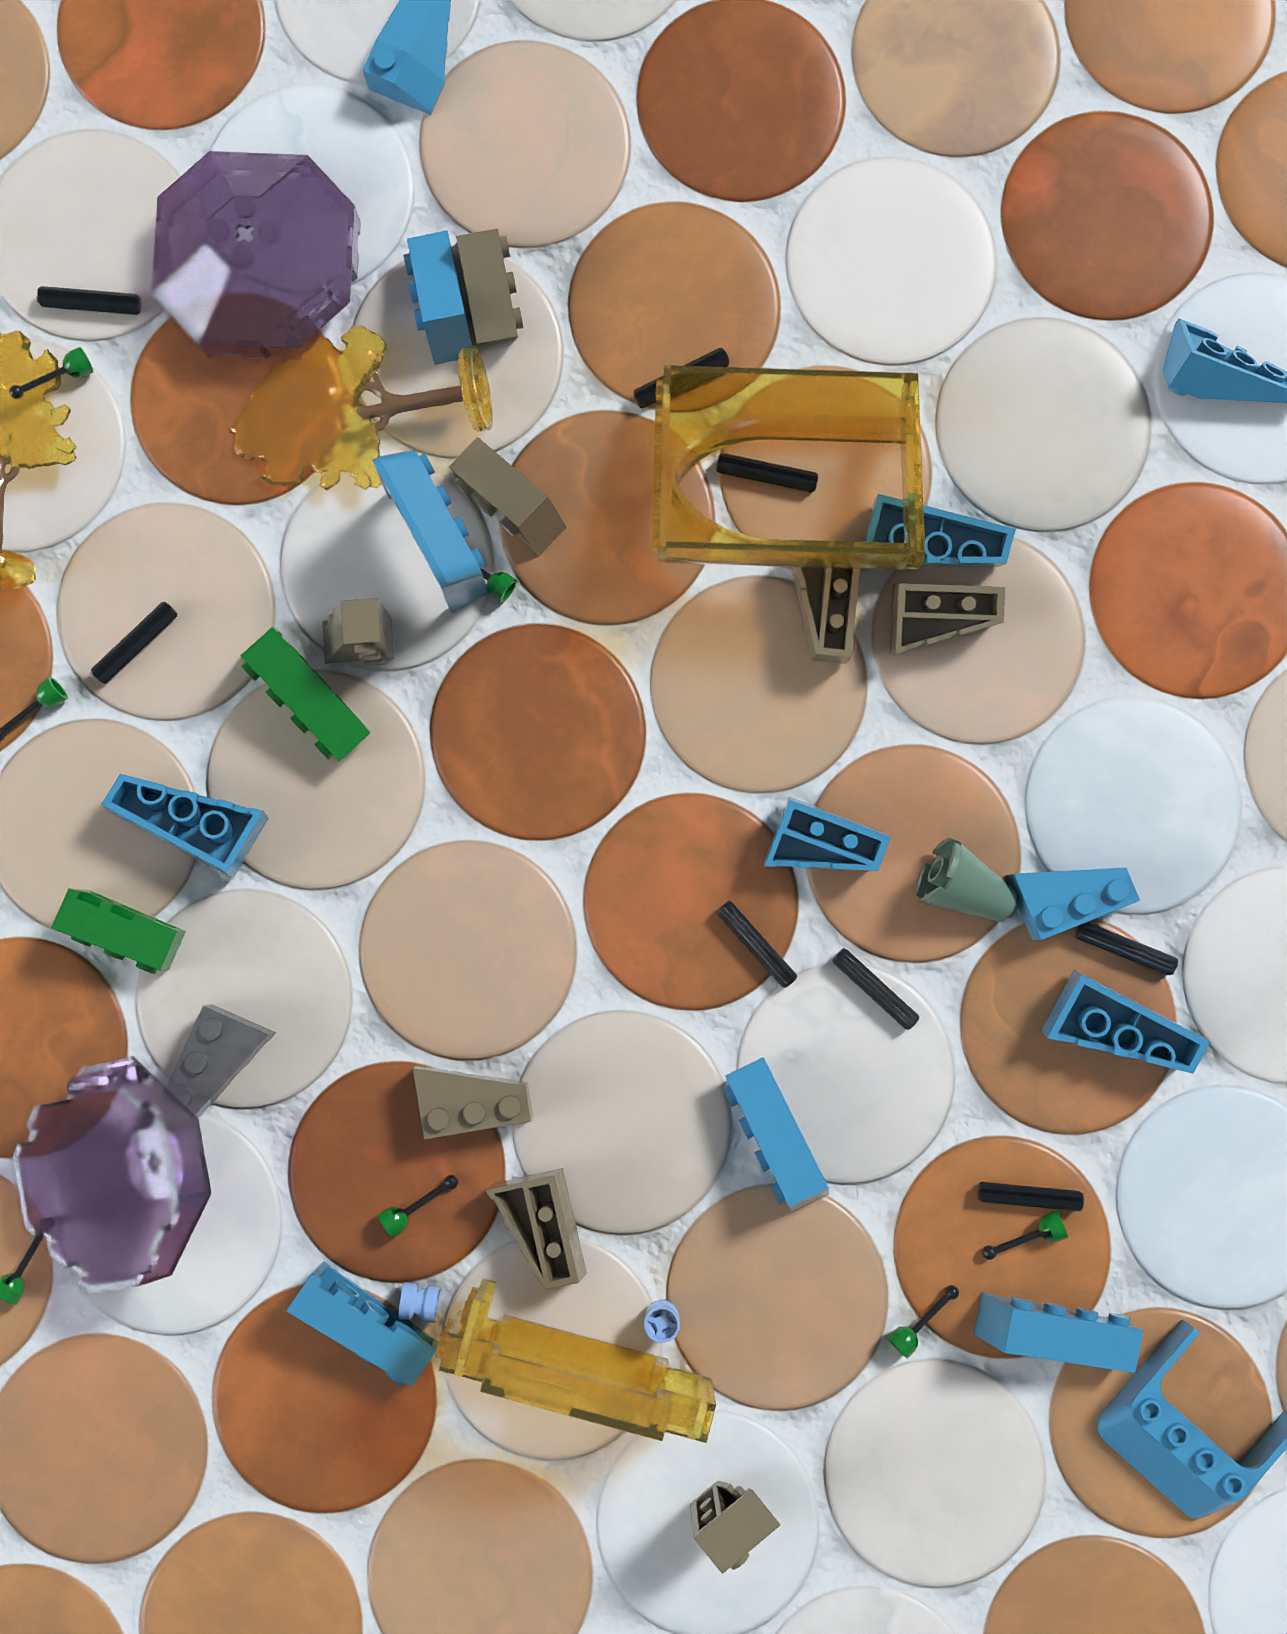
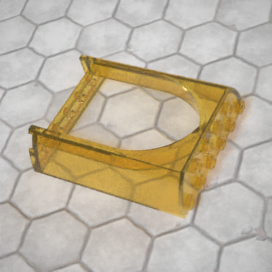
(732, 405)

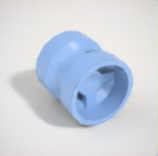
(422, 1302)
(664, 1326)

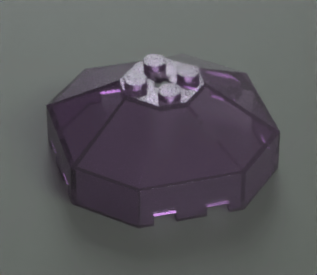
(263, 290)
(93, 1182)

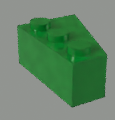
(118, 930)

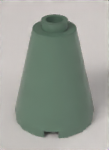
(965, 884)

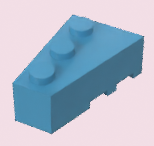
(438, 295)
(824, 840)
(1069, 898)

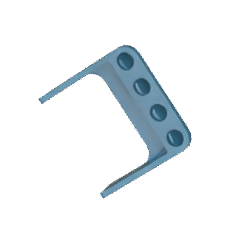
(435, 531)
(1172, 1449)

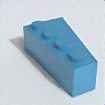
(949, 536)
(197, 825)
(1111, 1022)
(777, 1135)
(363, 1325)
(1058, 1333)

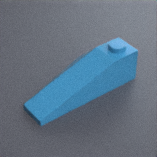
(411, 54)
(1212, 371)

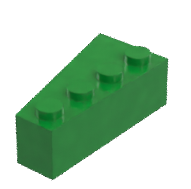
(305, 694)

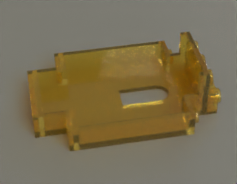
(574, 1373)

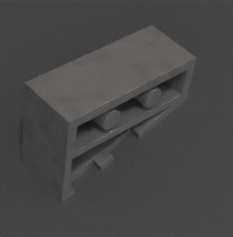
(214, 1056)

